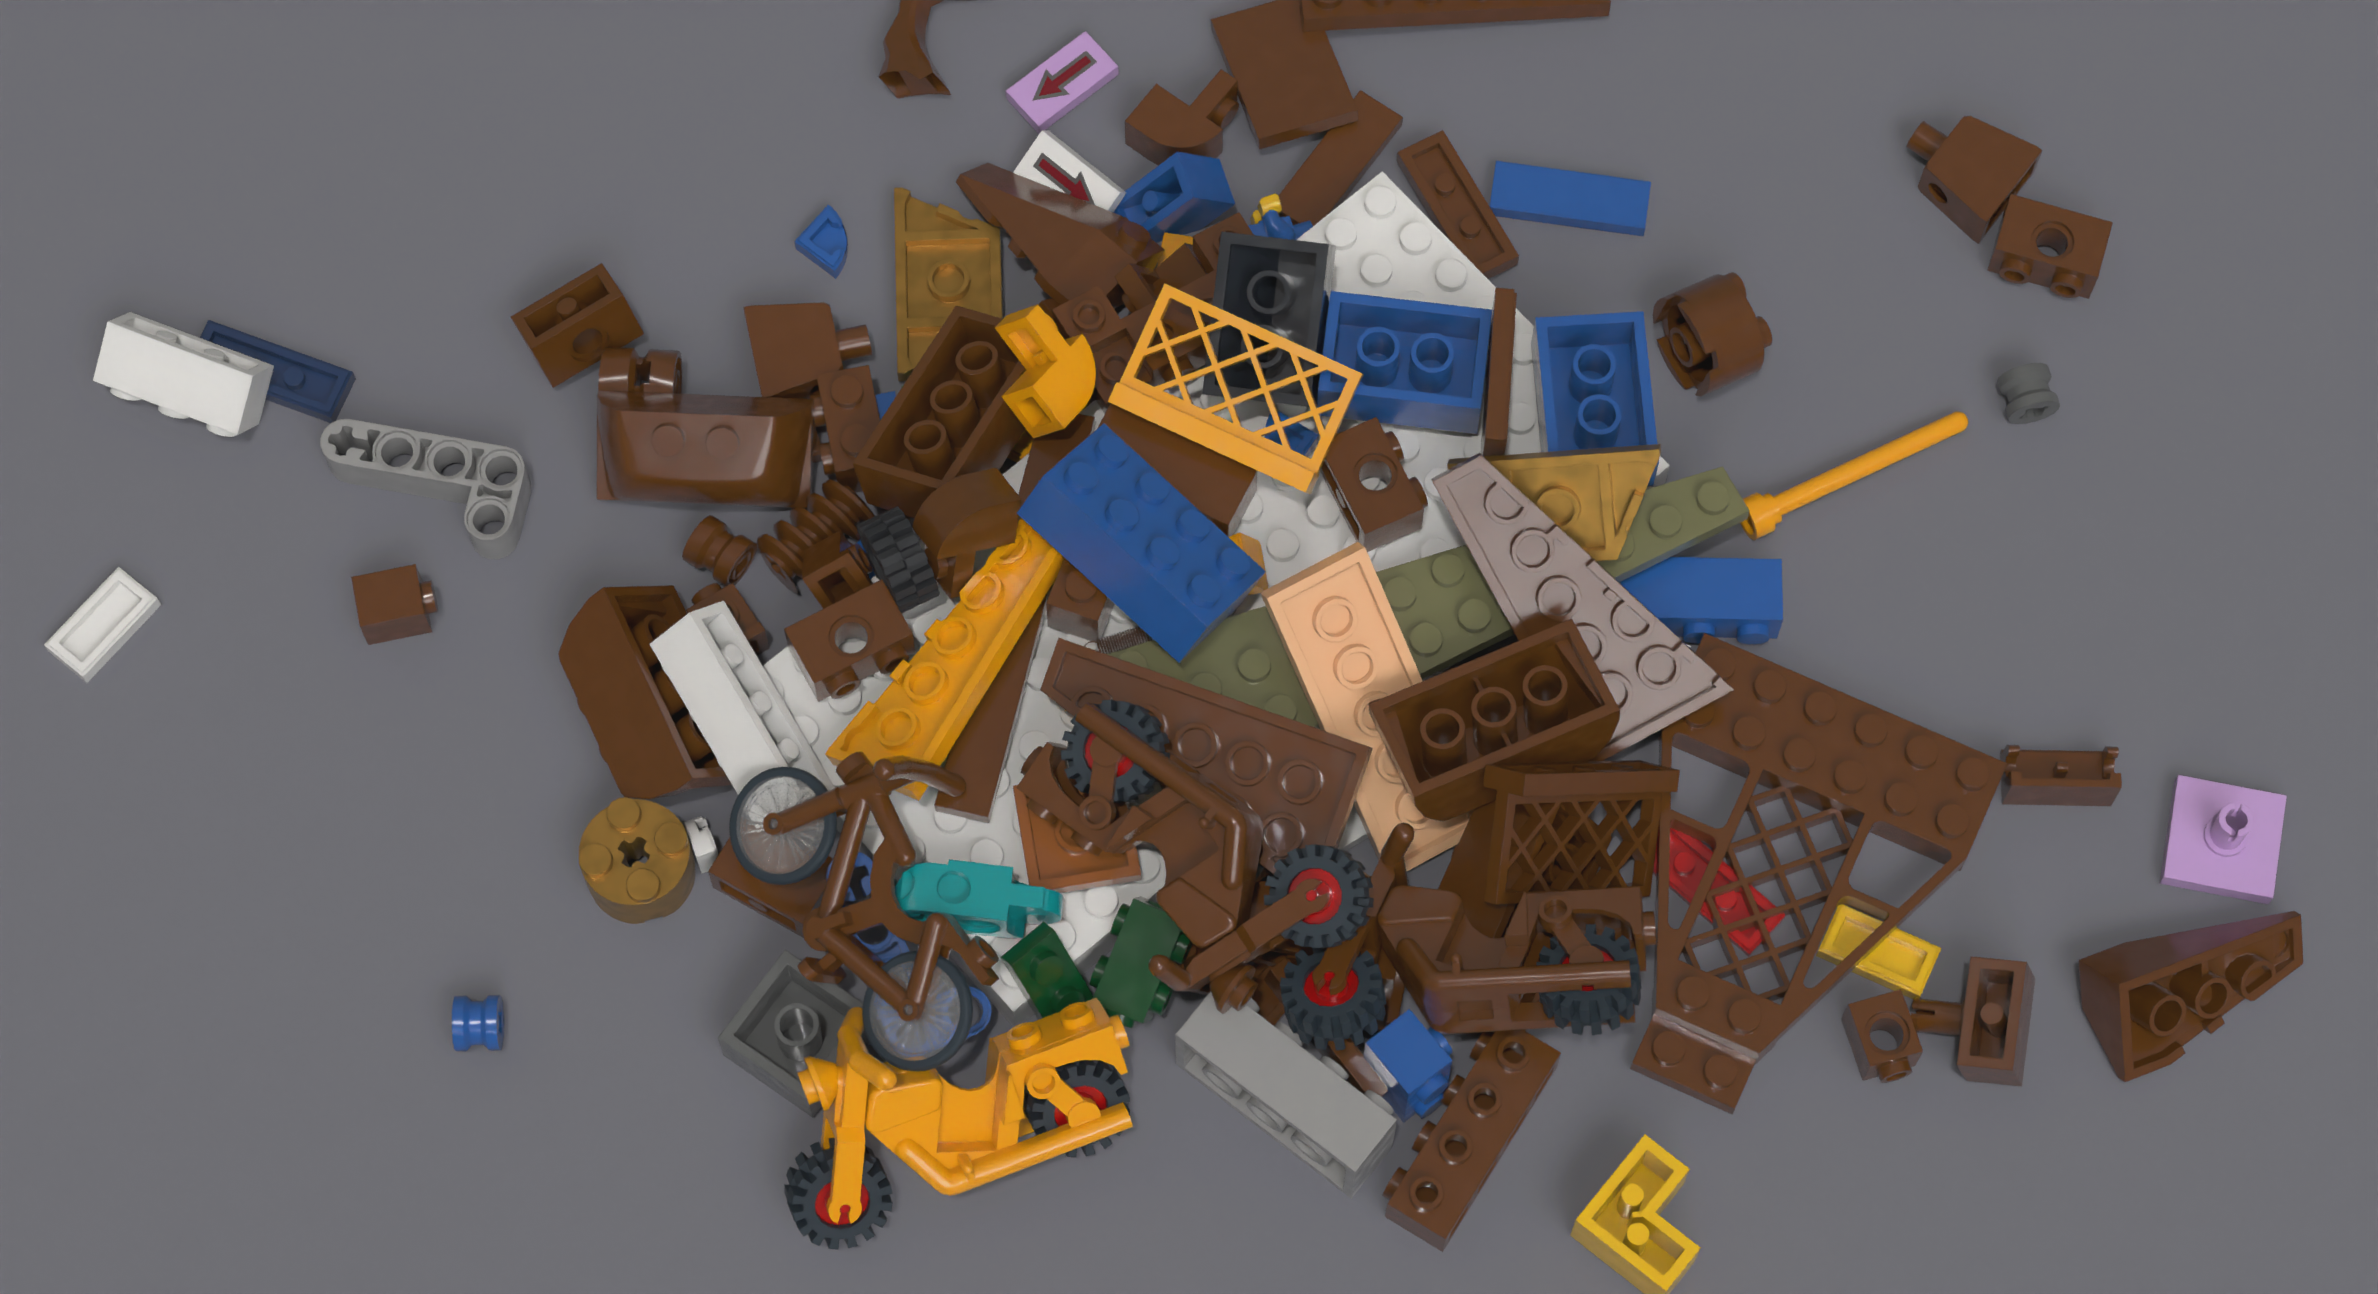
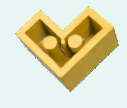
(1625, 1221)

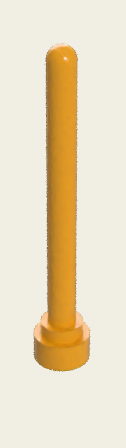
(1768, 509)

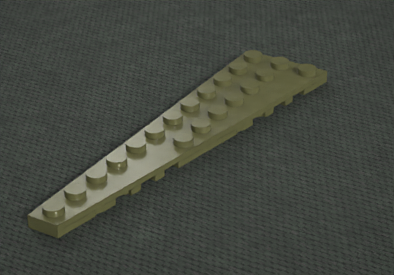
(1438, 603)

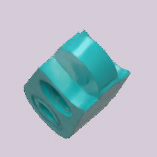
(979, 896)

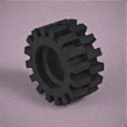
(898, 558)

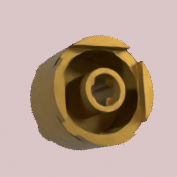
(627, 832)

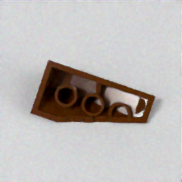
(1061, 235)
(2169, 988)

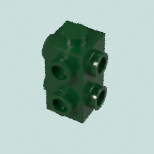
(1124, 978)

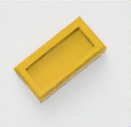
(1896, 963)

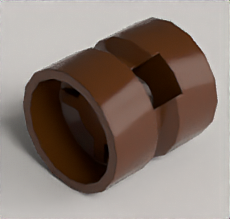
(624, 371)

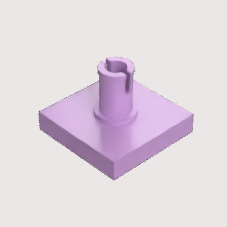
(2223, 839)

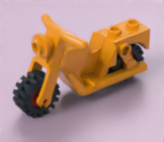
(951, 1132)

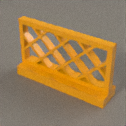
(1216, 432)

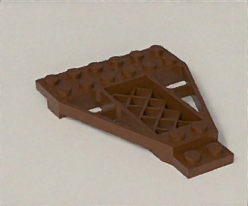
(1854, 769)

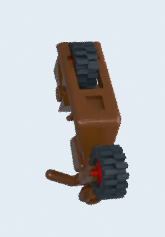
(1206, 844)
(1568, 946)

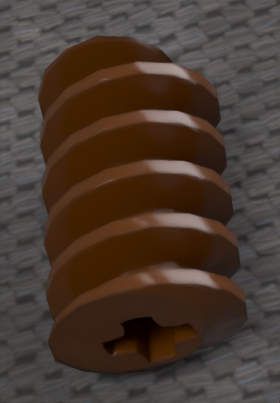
(826, 515)

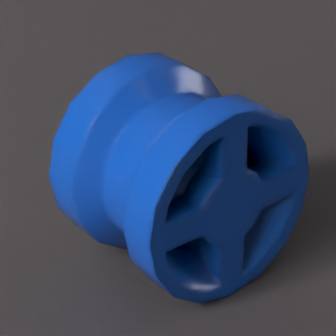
(477, 1023)

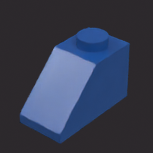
(1178, 196)

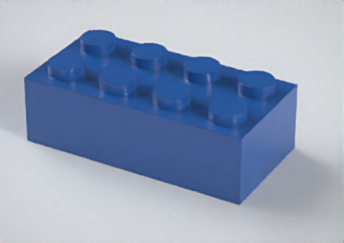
(1140, 542)

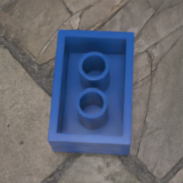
(1416, 359)
(1593, 382)

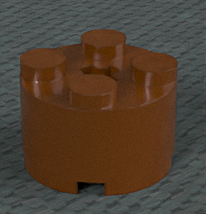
(1711, 333)

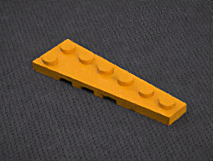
(953, 669)

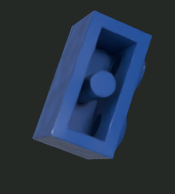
(1411, 1064)

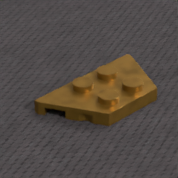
(938, 266)
(1584, 490)

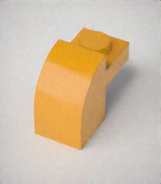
(1057, 372)

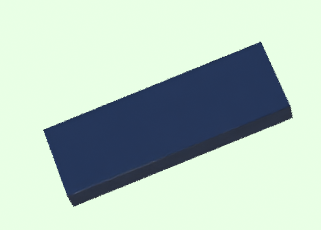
(296, 379)

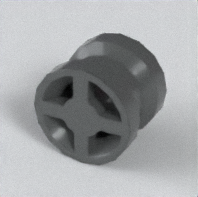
(2028, 393)

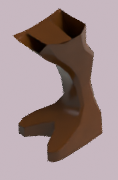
(907, 62)

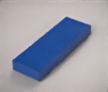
(1570, 198)

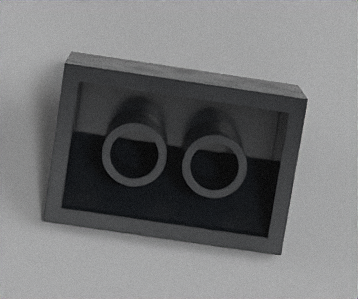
(1278, 288)

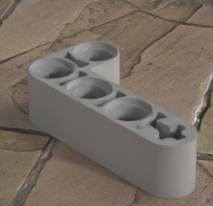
(423, 478)

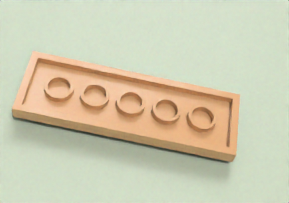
(1346, 657)

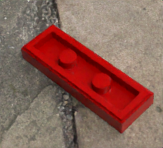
(1686, 868)

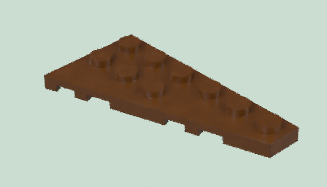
(1278, 767)

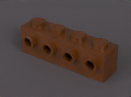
(1470, 1135)

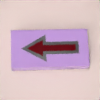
(1062, 82)

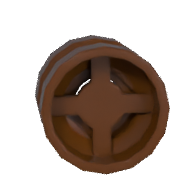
(719, 551)

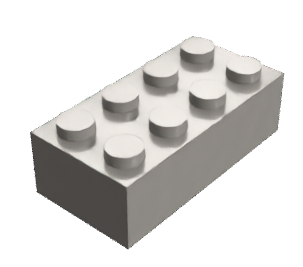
(1287, 1091)

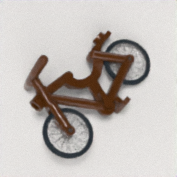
(784, 831)

